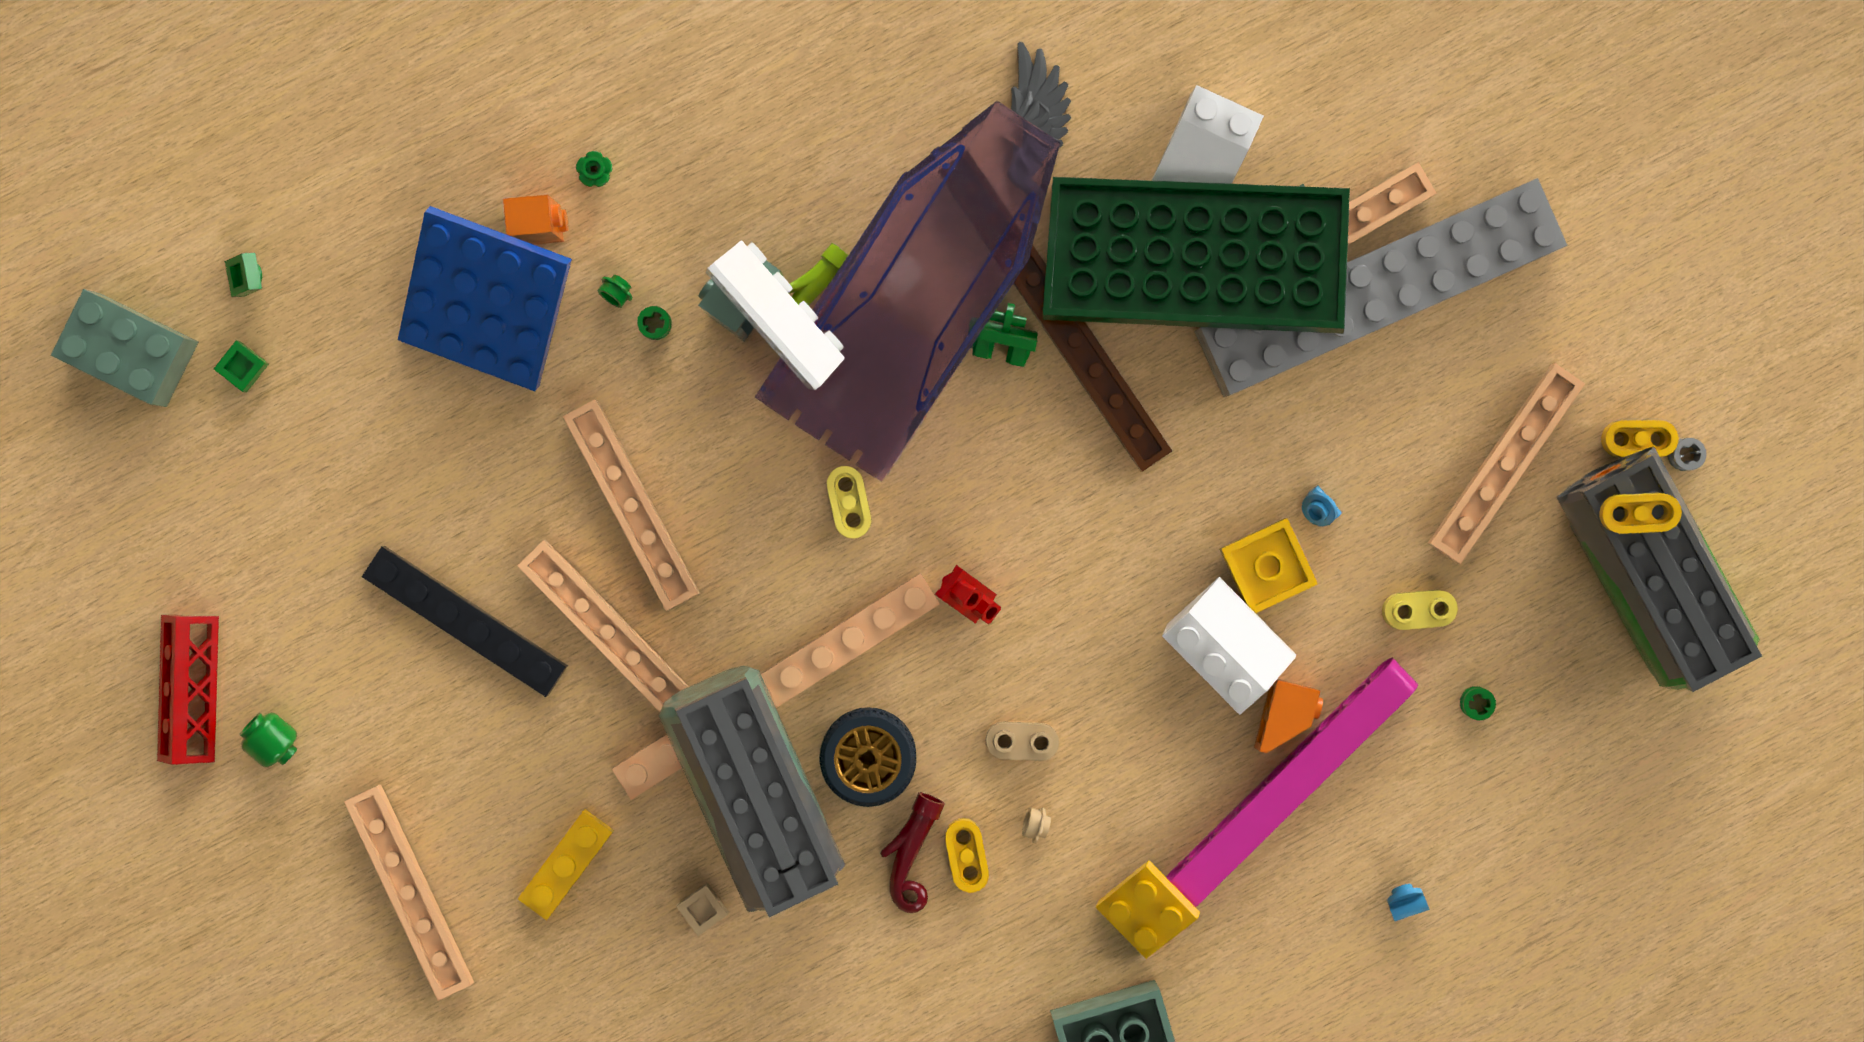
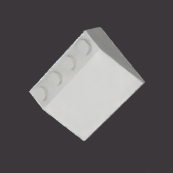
(776, 315)

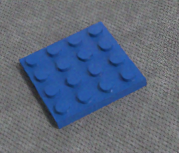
(483, 298)

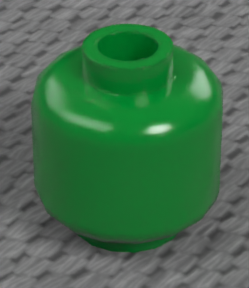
(269, 739)

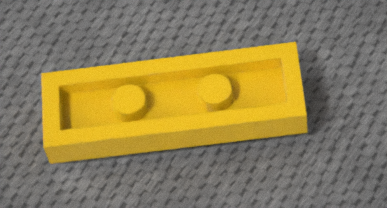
(565, 864)

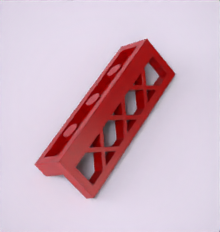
(174, 689)

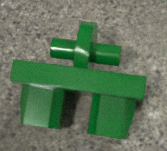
(1019, 340)

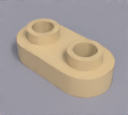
(1022, 741)

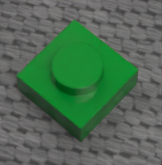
(243, 274)
(241, 366)

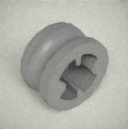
(1698, 450)

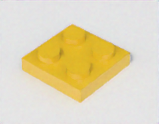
(1268, 566)
(1147, 909)

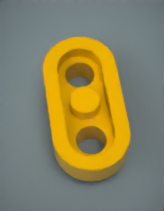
(1638, 437)
(1638, 513)
(967, 854)

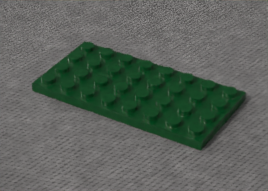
(1197, 254)

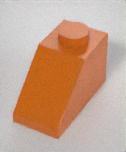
(1287, 713)

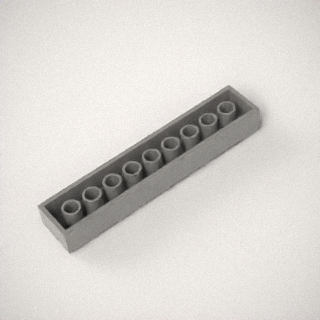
(1399, 283)

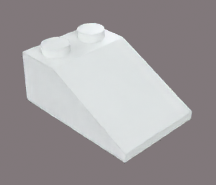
(1208, 140)

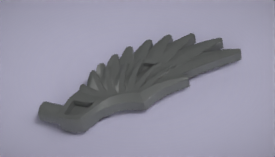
(1038, 97)

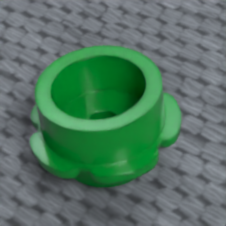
(603, 165)
(615, 290)

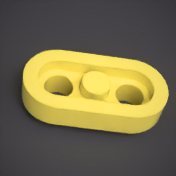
(849, 502)
(1421, 609)

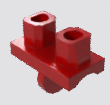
(968, 596)

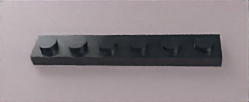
(464, 621)

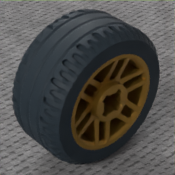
(882, 777)

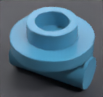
(1319, 507)
(1407, 902)

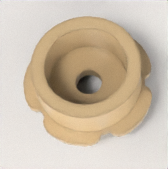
(1036, 824)

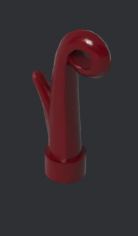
(908, 843)

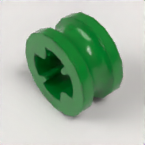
(649, 312)
(1482, 693)

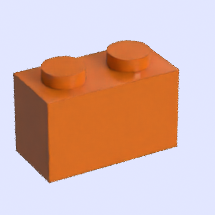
(535, 219)

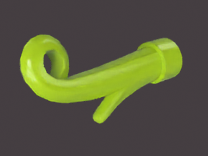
(818, 278)

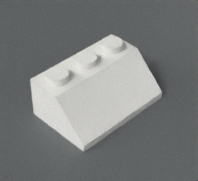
(1229, 645)

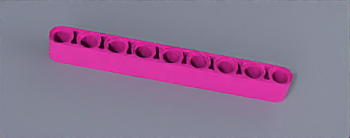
(1292, 781)

